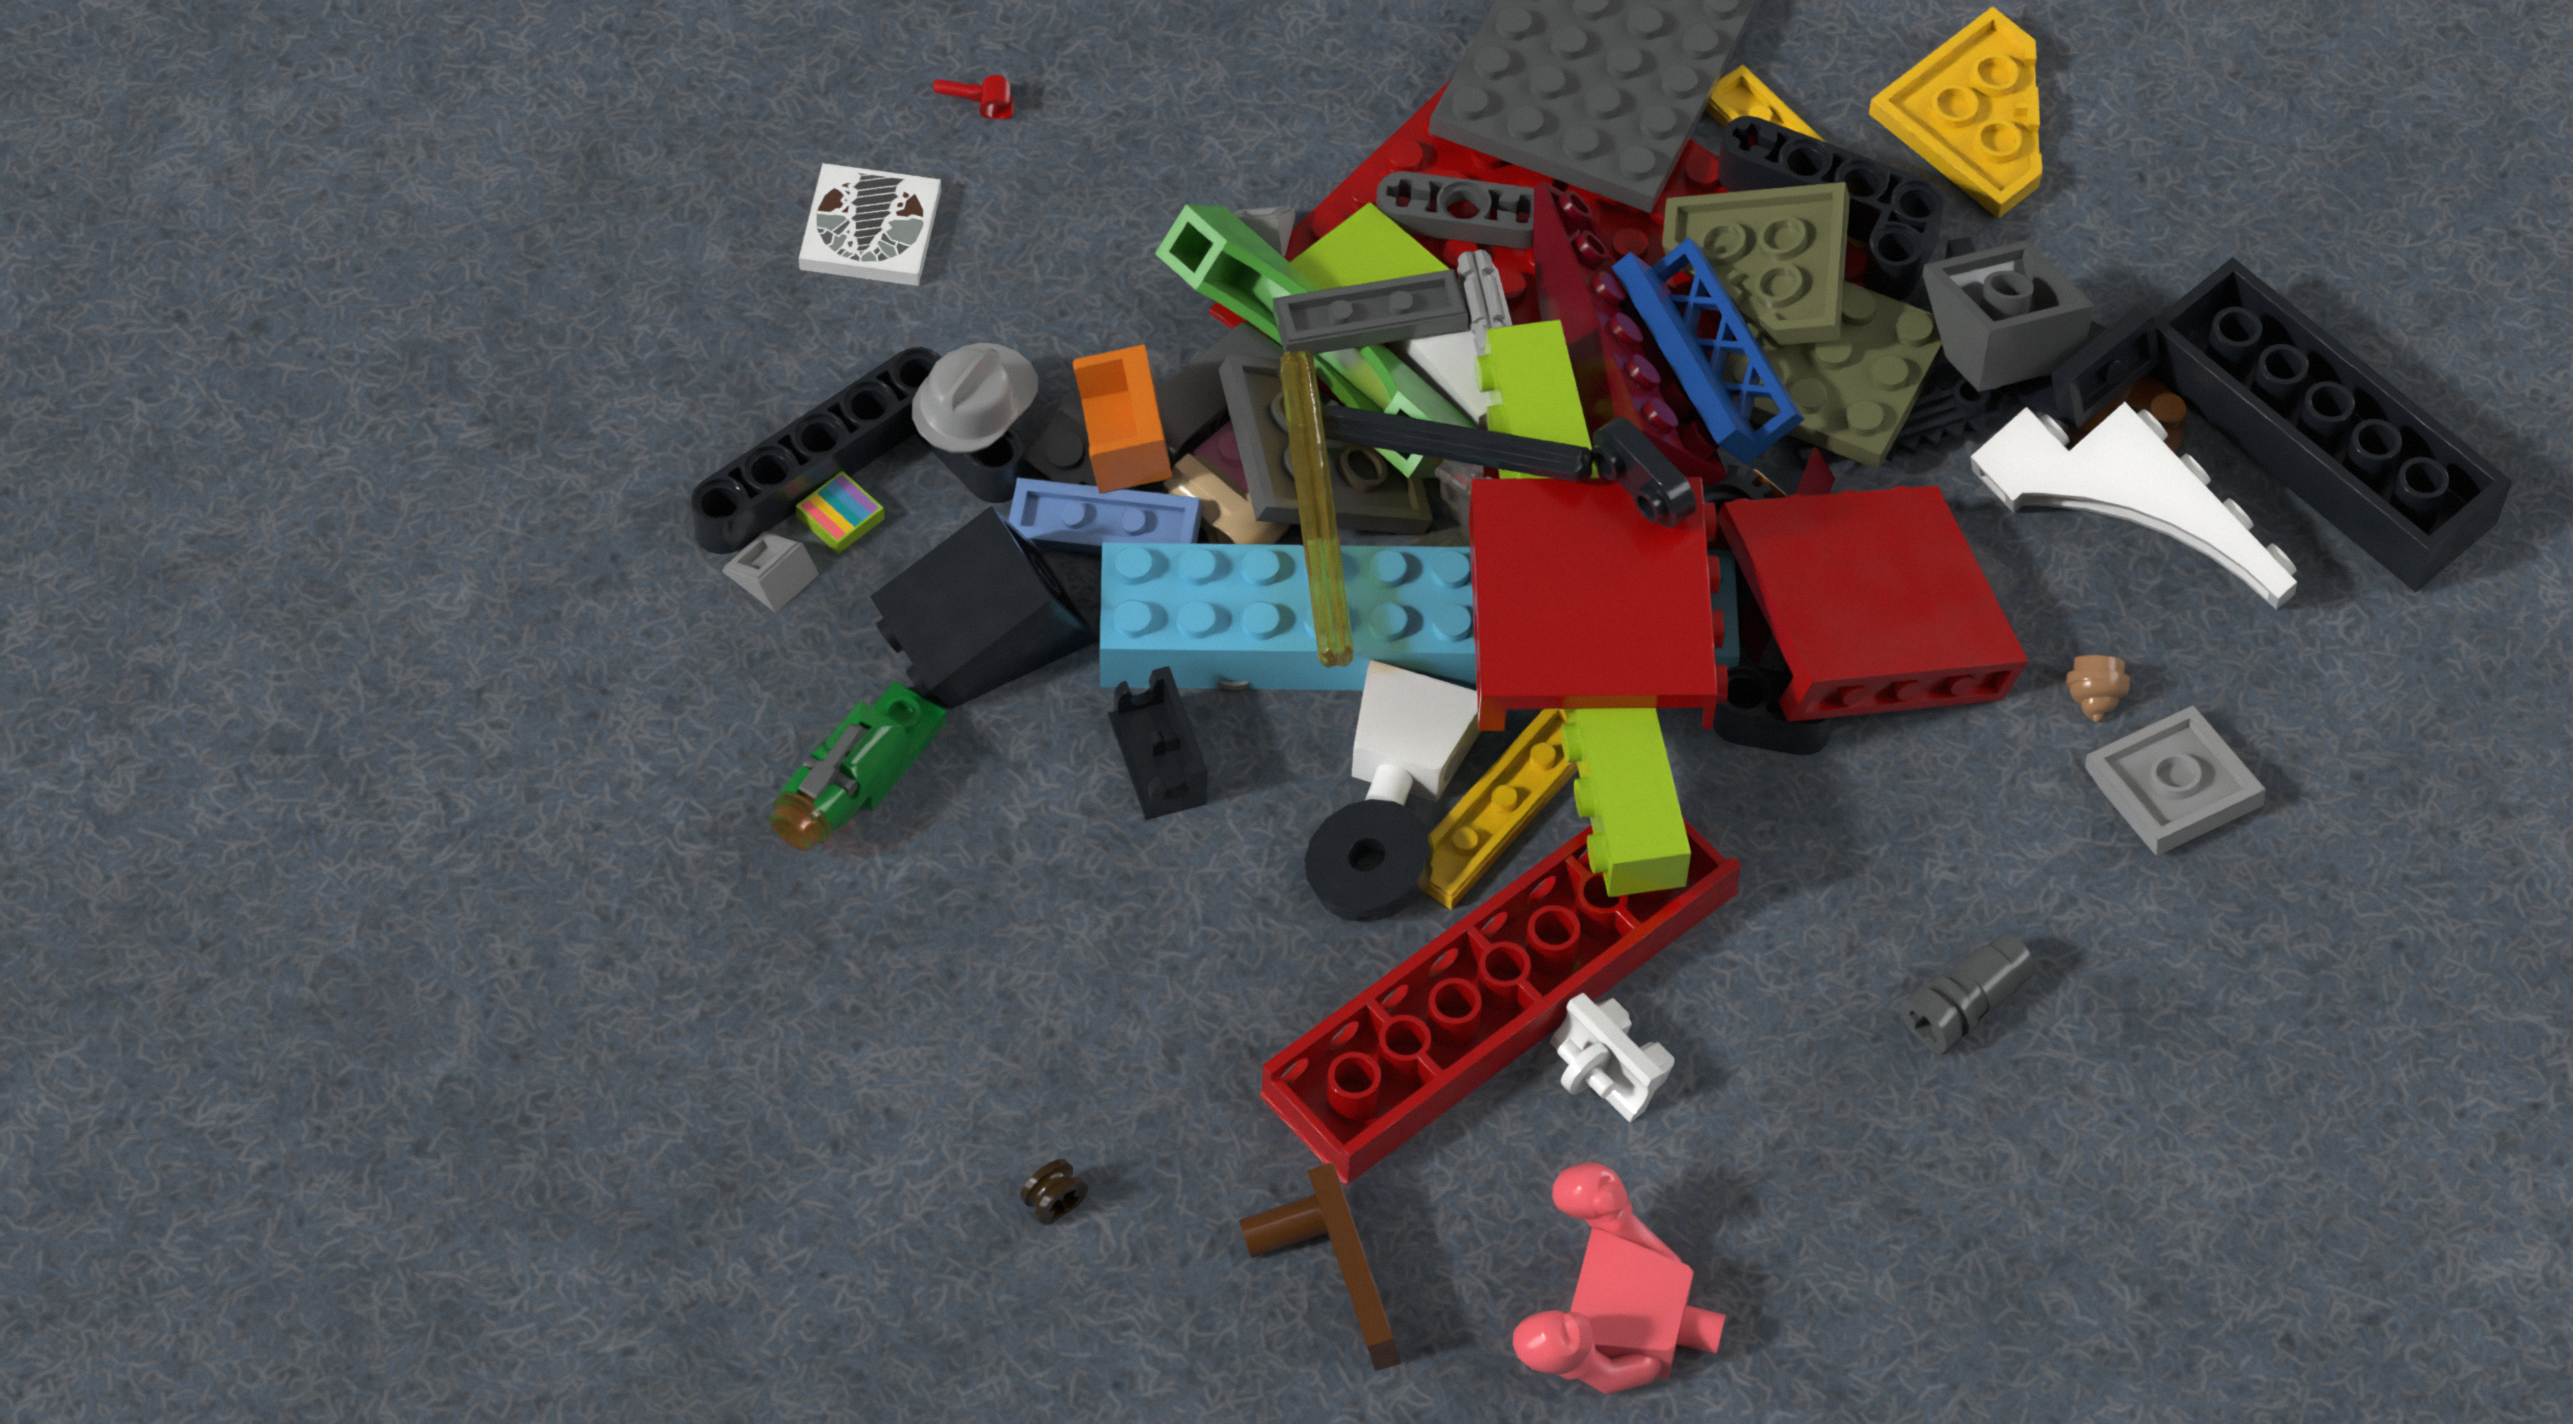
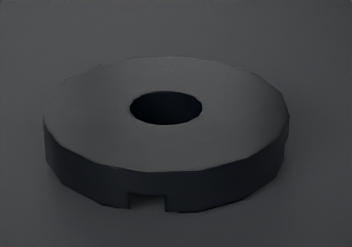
(1350, 835)

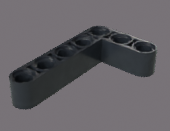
(849, 445)

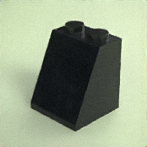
(979, 612)

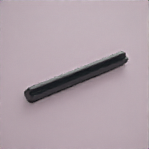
(1457, 443)

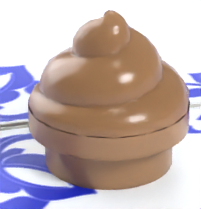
(2097, 684)

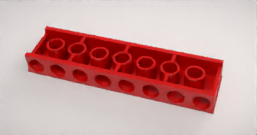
(1480, 1003)

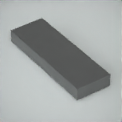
(1371, 313)

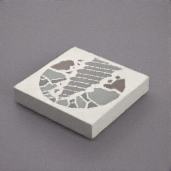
(870, 224)

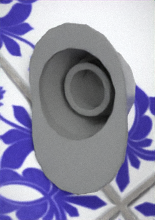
(973, 397)

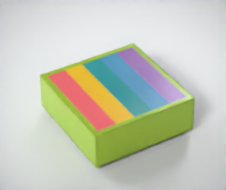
(840, 512)

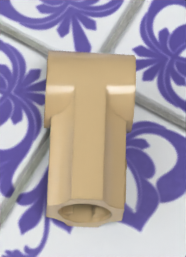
(1226, 505)

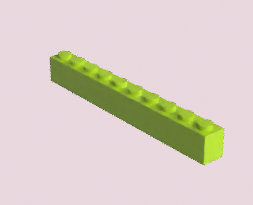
(1618, 751)

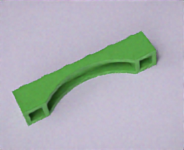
(1245, 273)

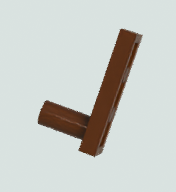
(1330, 1214)

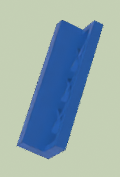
(1689, 356)

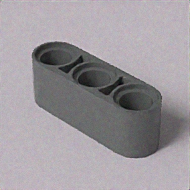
(1194, 399)

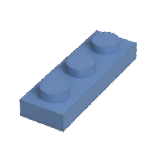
(1081, 518)

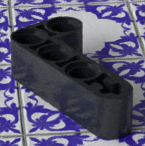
(1887, 206)
(1765, 722)

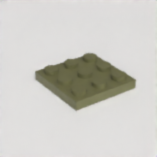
(1855, 387)

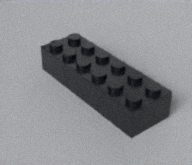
(2327, 425)

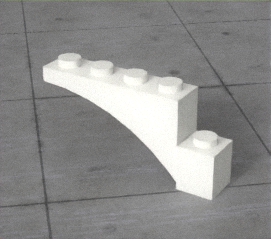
(2135, 477)

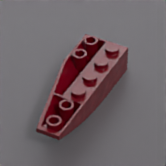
(1607, 341)

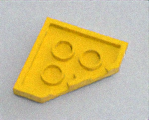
(1973, 111)

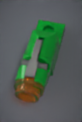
(855, 766)

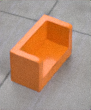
(1122, 419)

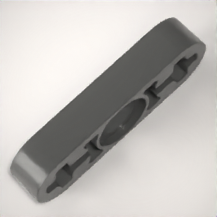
(1446, 190)

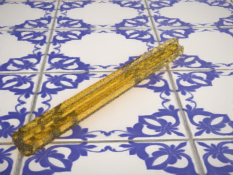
(1316, 509)

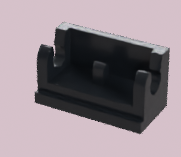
(1159, 747)

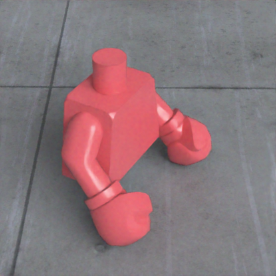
(1627, 1298)

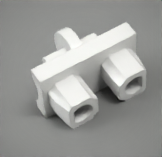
(1606, 1059)

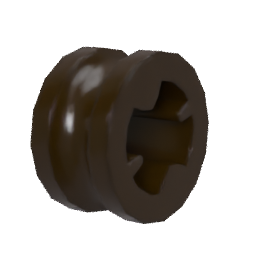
(1053, 1191)

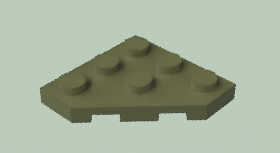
(1773, 254)

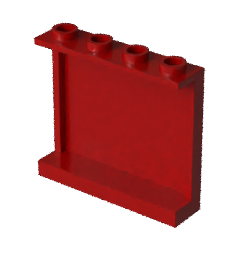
(1591, 601)
(1872, 601)

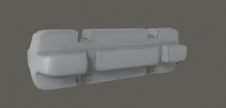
(1480, 295)

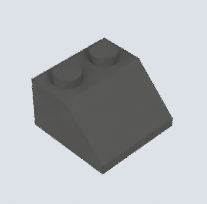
(2006, 314)

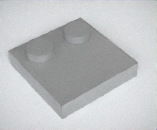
(2175, 780)

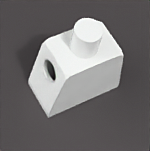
(1411, 733)

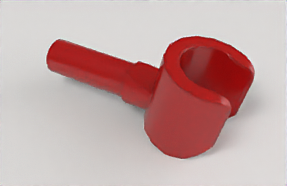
(992, 95)

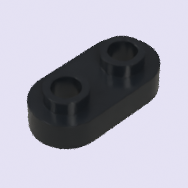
(1644, 472)

